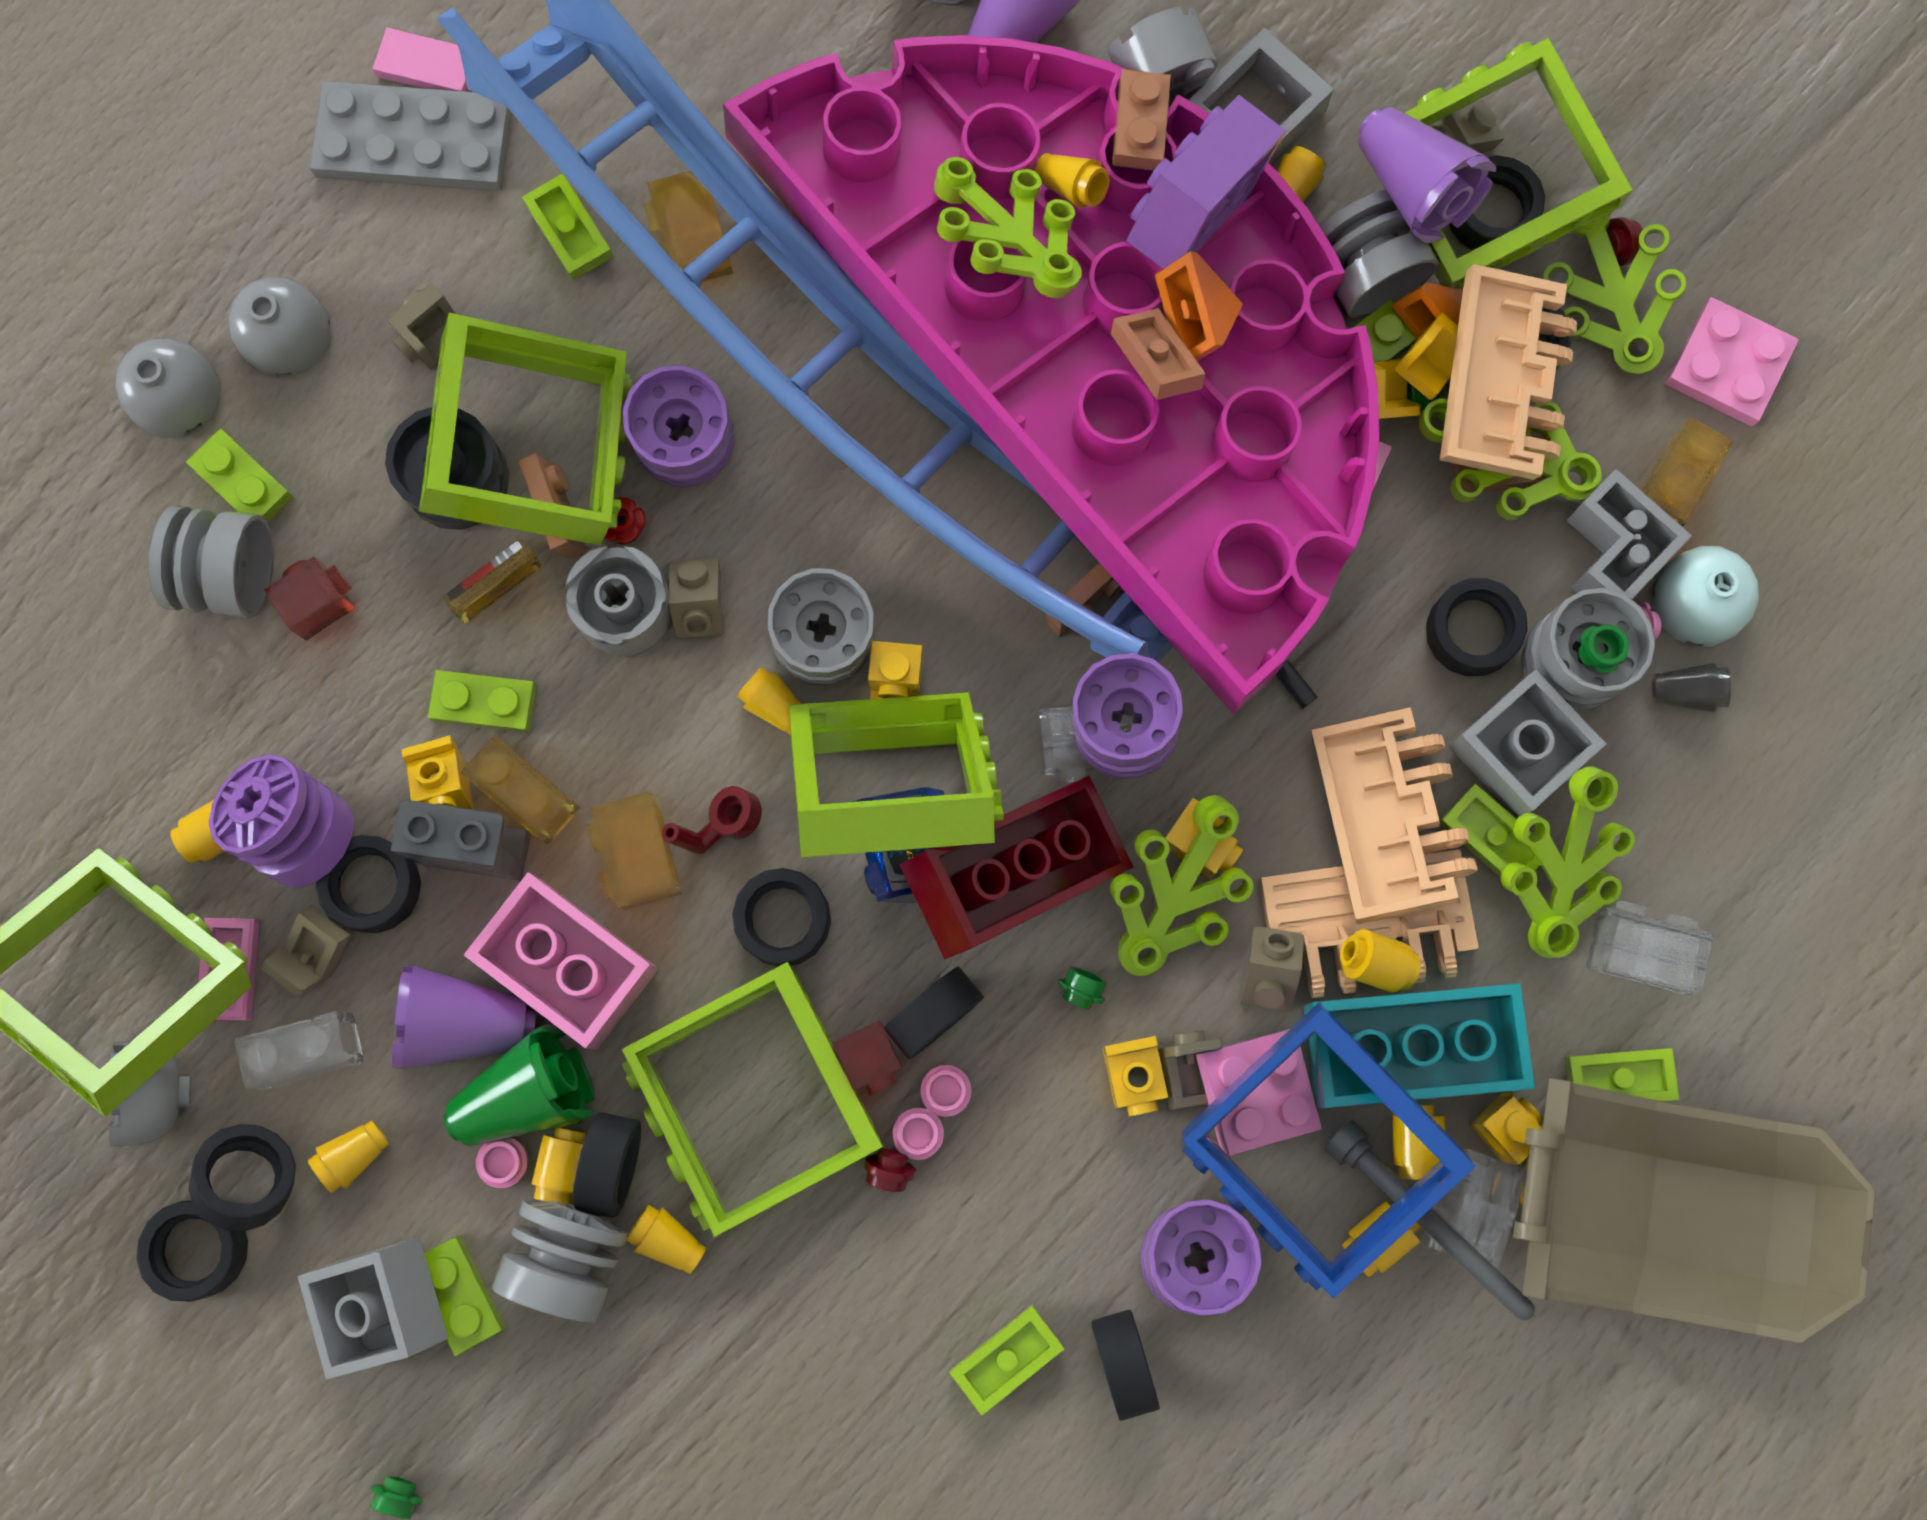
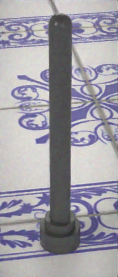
(1351, 1147)

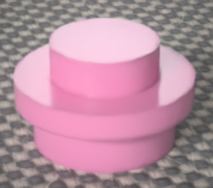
(945, 1090)
(918, 1133)
(502, 1162)

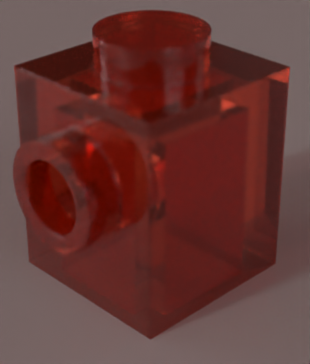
(310, 597)
(868, 1058)

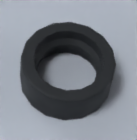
(1524, 184)
(1499, 598)
(762, 884)
(394, 913)
(933, 1012)
(242, 1138)
(607, 1164)
(154, 1266)
(1125, 1365)

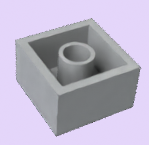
(1527, 745)
(373, 1308)

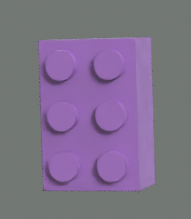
(1204, 182)

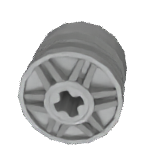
(1376, 254)
(211, 561)
(802, 605)
(1555, 644)
(558, 1267)

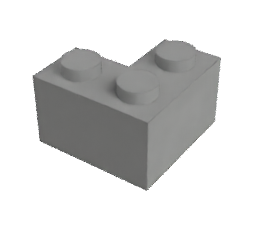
(1629, 532)

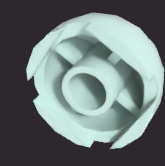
(1706, 595)

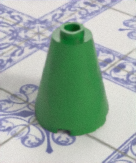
(523, 1092)

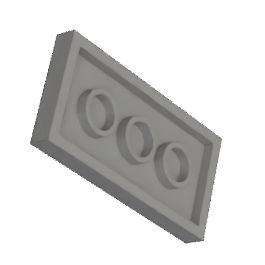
(410, 136)

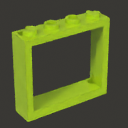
(1560, 221)
(541, 354)
(900, 821)
(169, 1033)
(665, 1120)

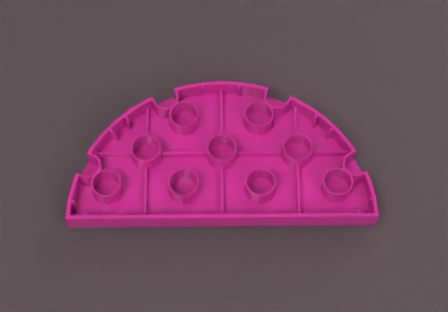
(1202, 505)

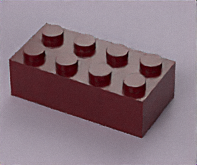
(1037, 862)

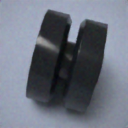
(474, 462)

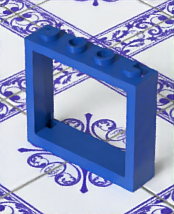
(1275, 1226)

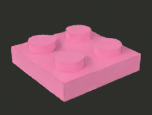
(1731, 362)
(1271, 1113)

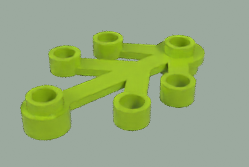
(1051, 267)
(1620, 295)
(1556, 470)
(1177, 894)
(1555, 924)

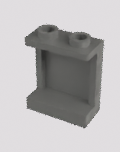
(460, 840)

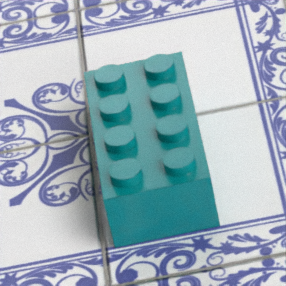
(1429, 1044)

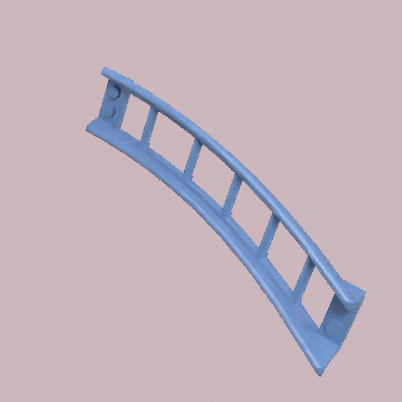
(599, 29)

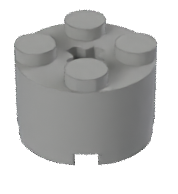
(1170, 46)
(602, 577)

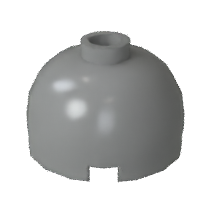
(279, 326)
(167, 387)
(152, 1107)

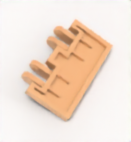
(1502, 370)
(1381, 811)
(1322, 910)

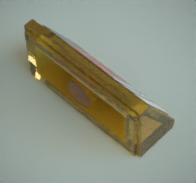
(492, 581)

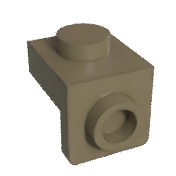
(1472, 126)
(417, 320)
(695, 598)
(308, 952)
(1273, 968)
(1182, 1069)

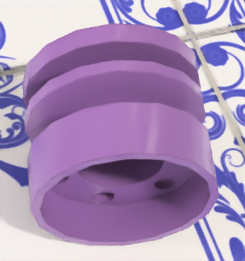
(670, 401)
(1127, 687)
(281, 821)
(1225, 1276)

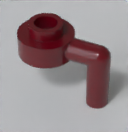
(723, 821)

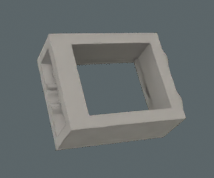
(1284, 74)

